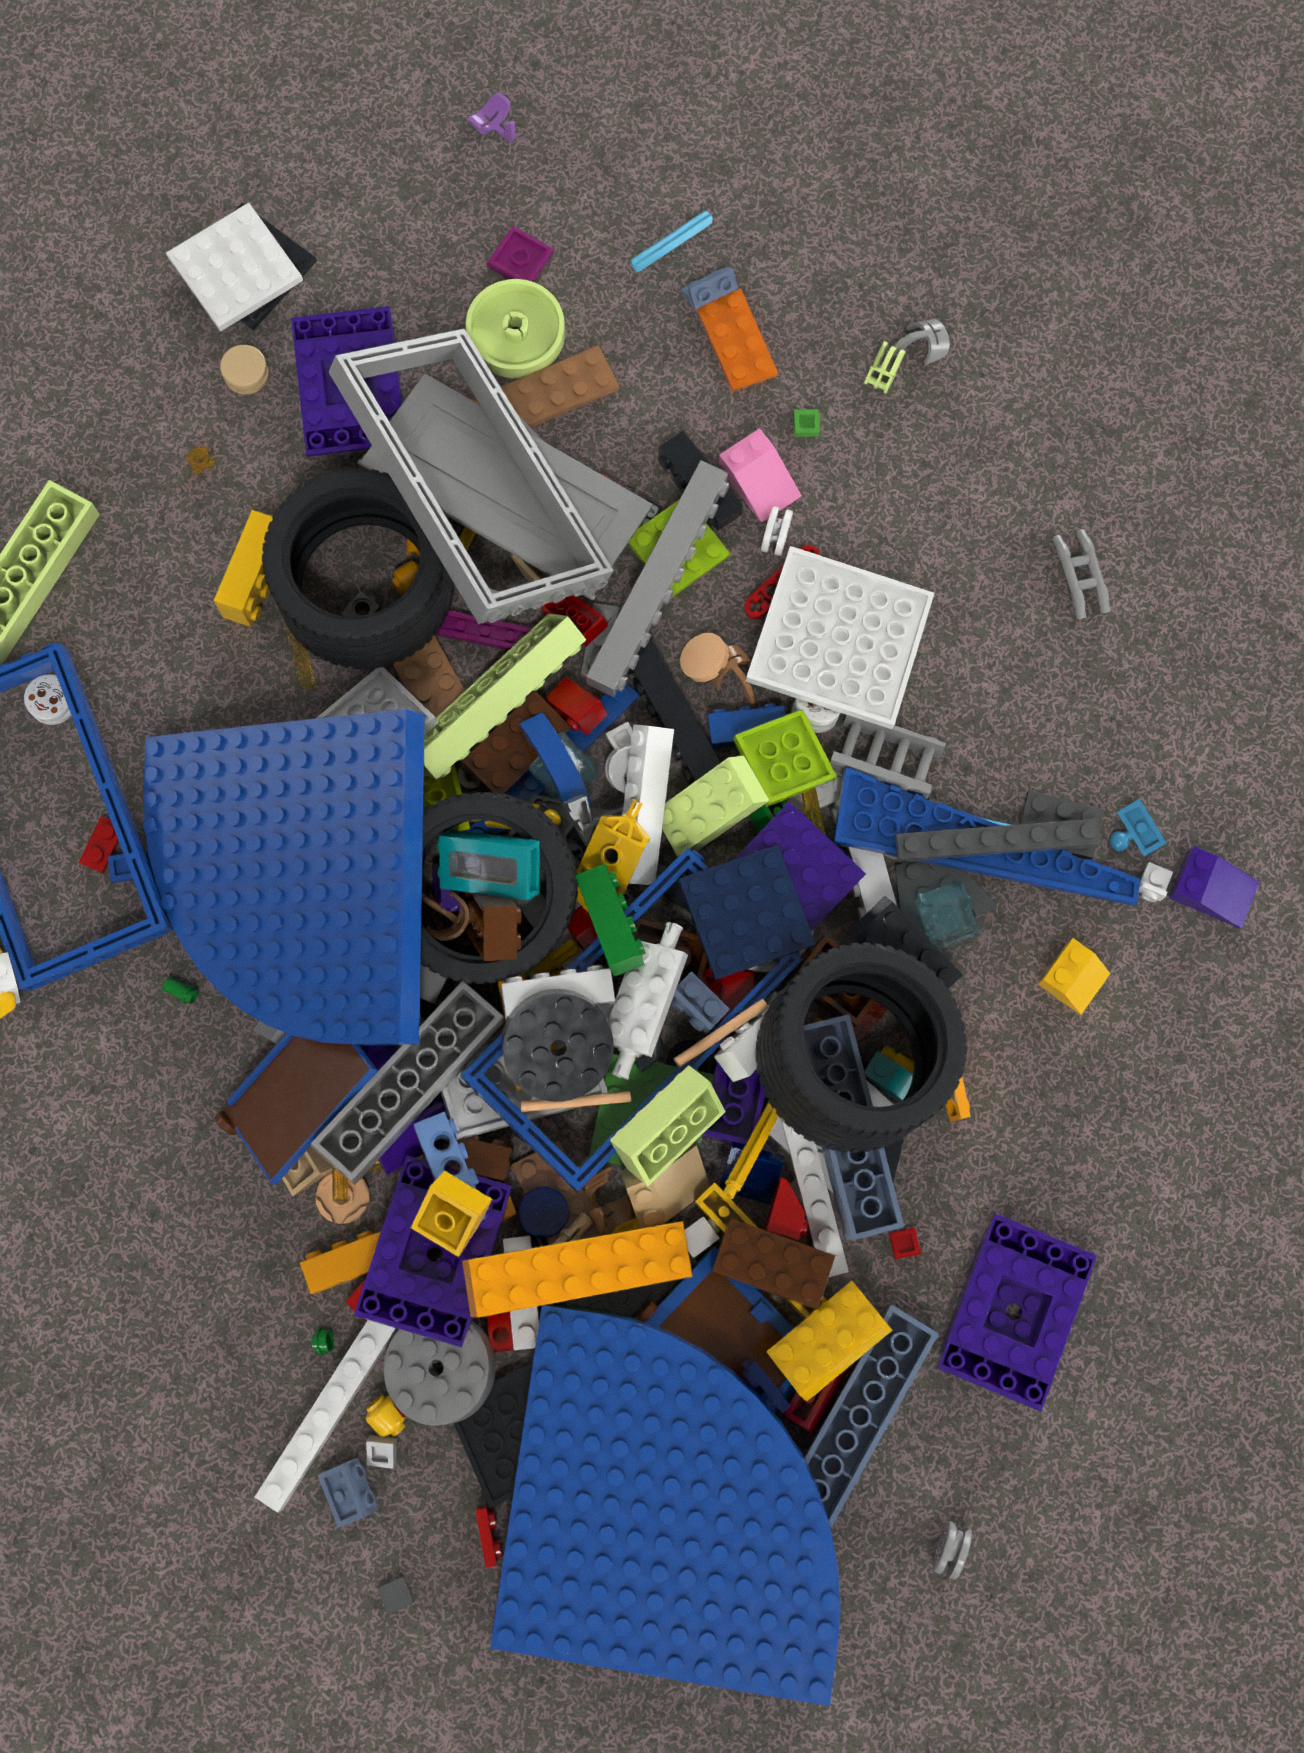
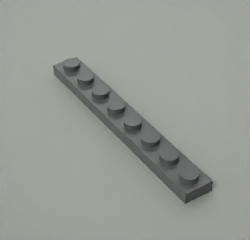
(997, 840)

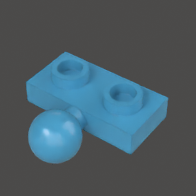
(1139, 827)

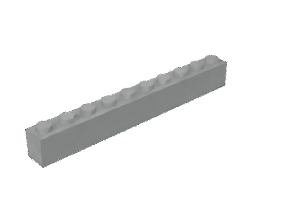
(657, 579)

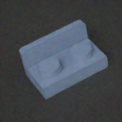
(710, 287)
(698, 1003)
(348, 1492)

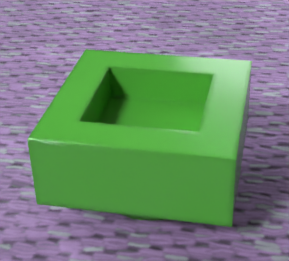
(806, 423)

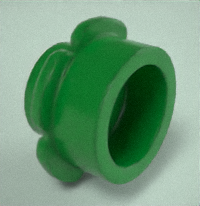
(319, 1341)

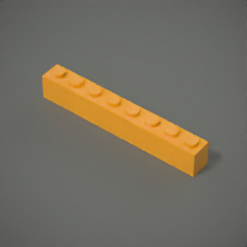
(350, 1260)

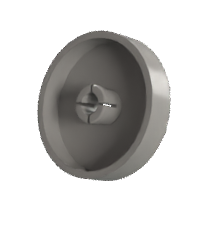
(437, 1398)

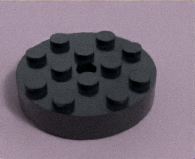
(562, 1072)

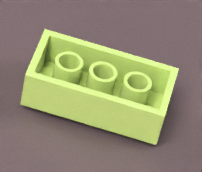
(712, 805)
(668, 1125)

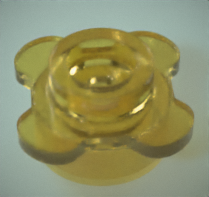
(195, 455)

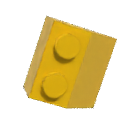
(1075, 976)
(451, 1213)

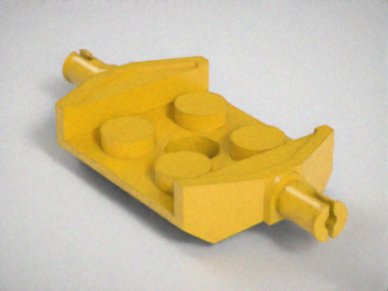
(624, 836)

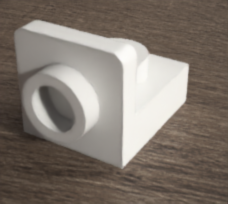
(1154, 882)

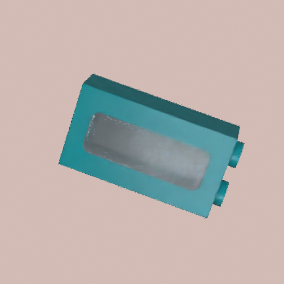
(489, 864)

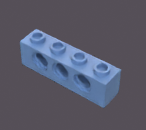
(438, 1128)

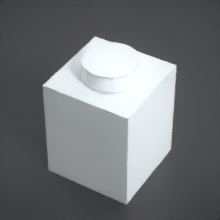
(701, 1236)

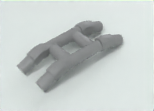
(1077, 586)

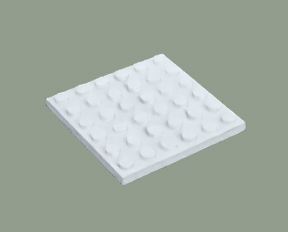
(840, 637)

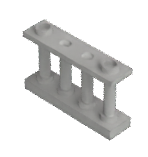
(904, 739)

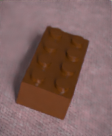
(506, 752)
(493, 926)
(773, 1263)

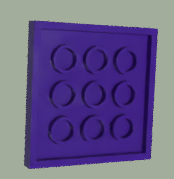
(815, 864)

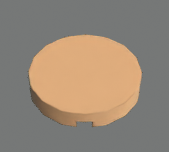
(704, 657)
(342, 1212)

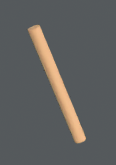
(720, 1033)
(585, 1100)

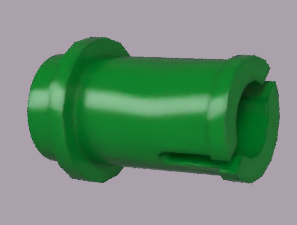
(180, 990)

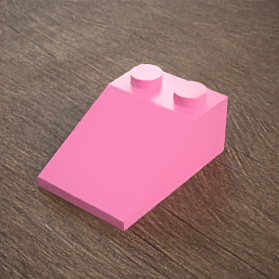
(759, 475)

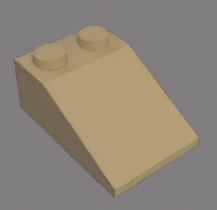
(670, 1191)

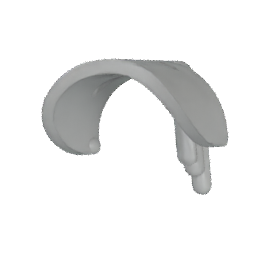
(938, 342)

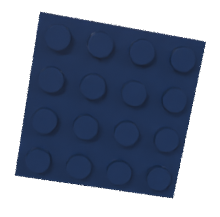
(746, 912)

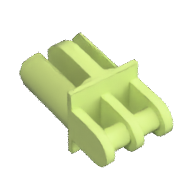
(883, 370)

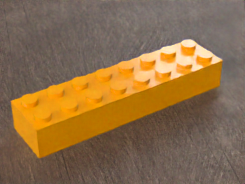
(576, 1269)

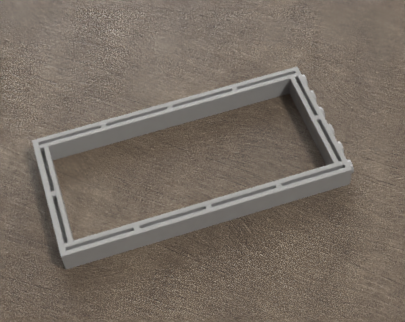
(348, 376)

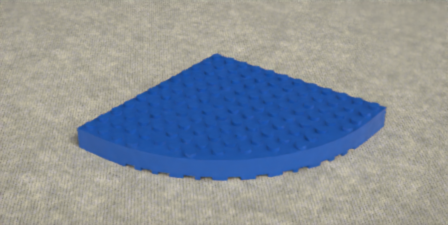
(297, 868)
(664, 1519)

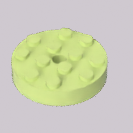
(520, 305)

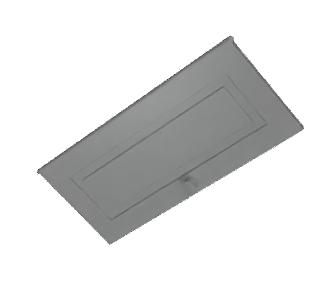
(486, 490)

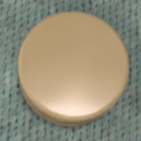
(244, 369)

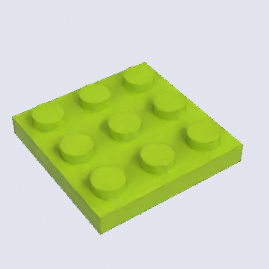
(708, 551)
(785, 757)

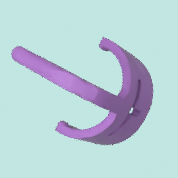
(495, 104)

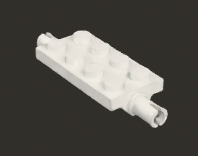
(646, 1000)

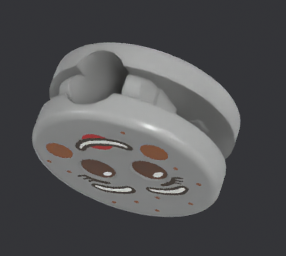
(952, 1547)

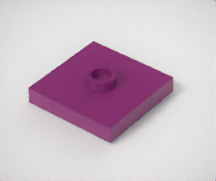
(520, 256)

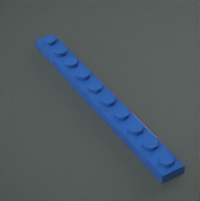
(529, 785)

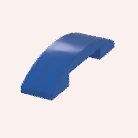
(554, 757)

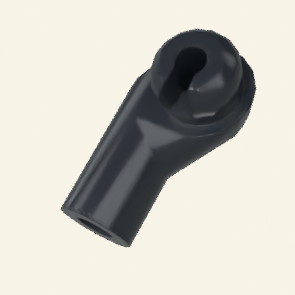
(645, 1062)

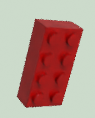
(584, 617)

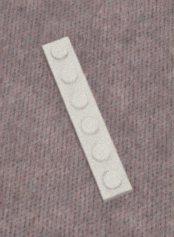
(815, 1198)

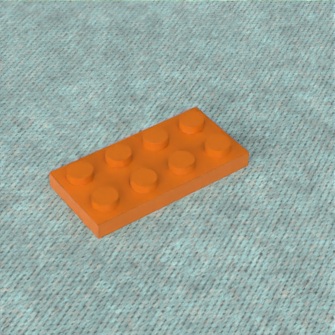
(737, 340)

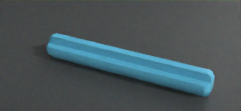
(671, 241)

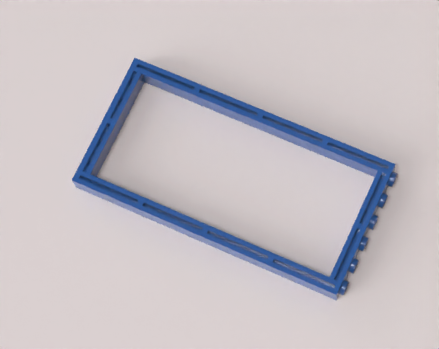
(688, 863)
(28, 976)

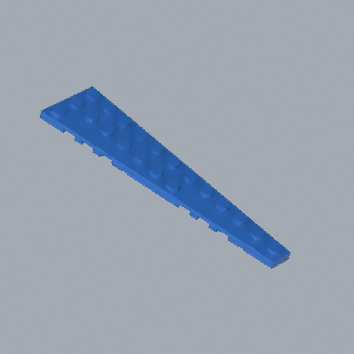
(875, 812)

